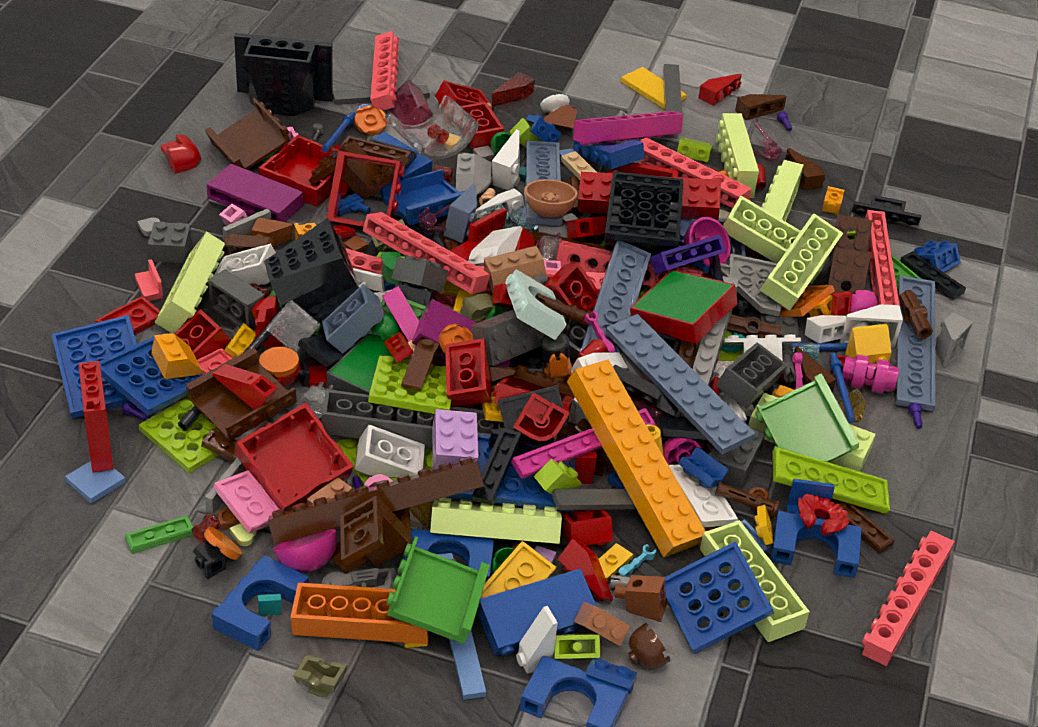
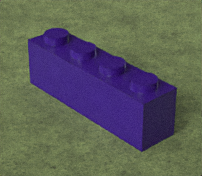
(687, 254)

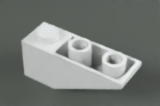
(509, 199)

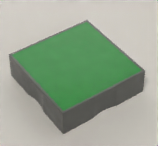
(357, 367)

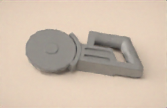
(362, 578)

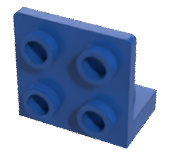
(941, 254)
(802, 487)

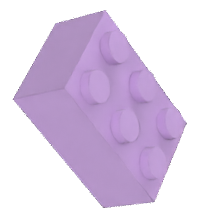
(454, 436)

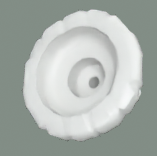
(554, 102)

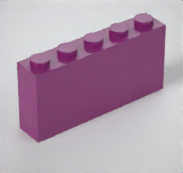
(254, 193)
(435, 319)

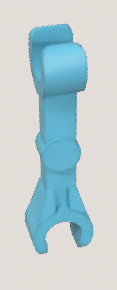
(628, 569)

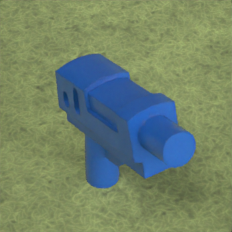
(352, 203)

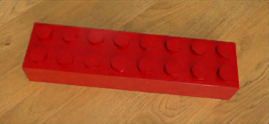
(699, 196)

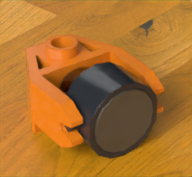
(556, 356)

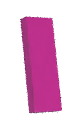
(402, 312)

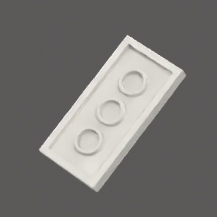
(710, 508)

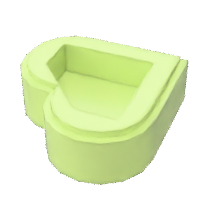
(241, 535)

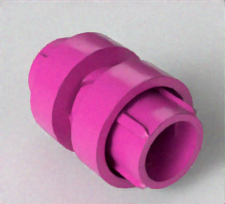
(878, 376)

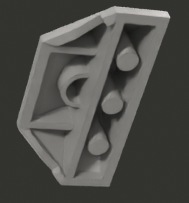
(473, 170)

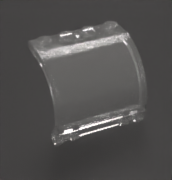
(449, 117)

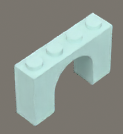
(531, 311)

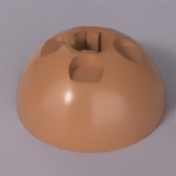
(550, 197)

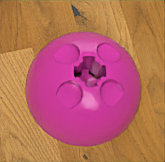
(705, 228)
(307, 552)

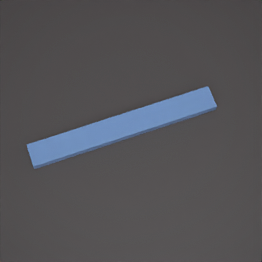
(467, 664)

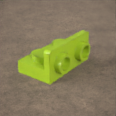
(695, 149)

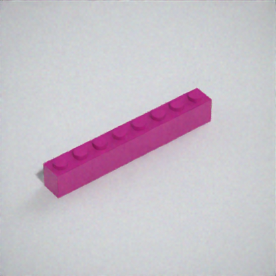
(627, 127)

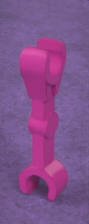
(598, 331)
(797, 361)

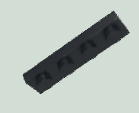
(929, 272)
(497, 466)

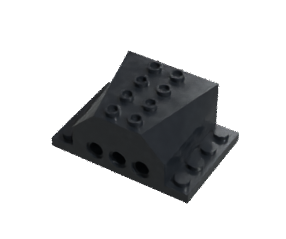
(284, 72)
(644, 212)
(313, 272)

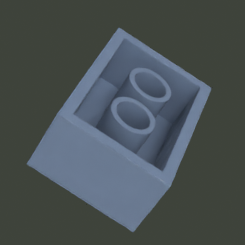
(353, 319)

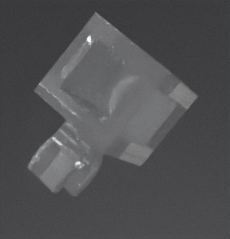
(549, 247)
(315, 397)

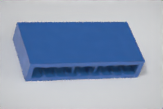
(512, 612)

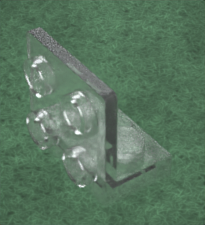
(292, 325)

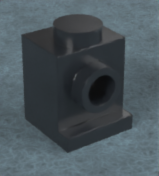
(209, 559)

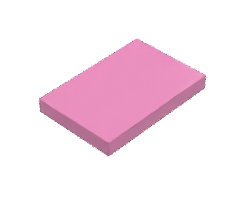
(246, 500)

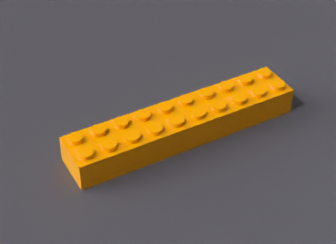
(636, 458)

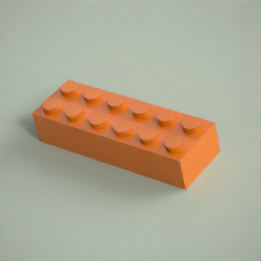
(349, 614)

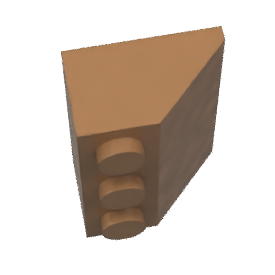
(525, 260)

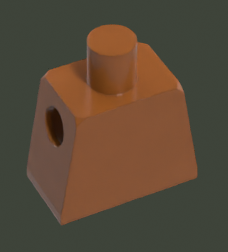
(644, 596)

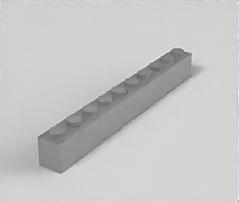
(711, 345)

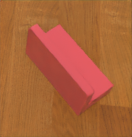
(149, 283)

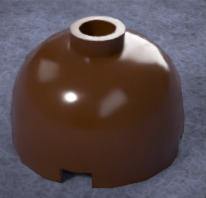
(647, 648)

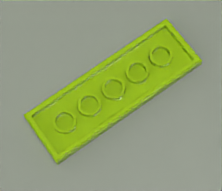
(849, 484)

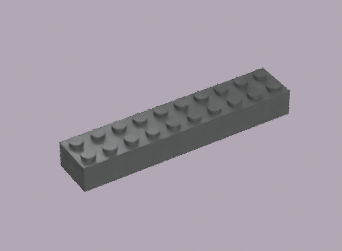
(351, 413)

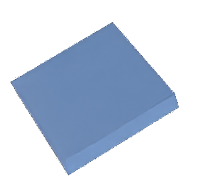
(94, 484)

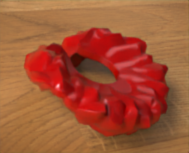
(813, 505)

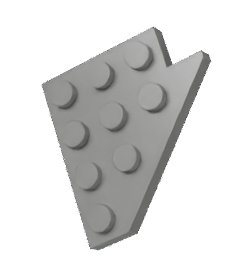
(751, 276)

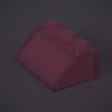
(411, 105)

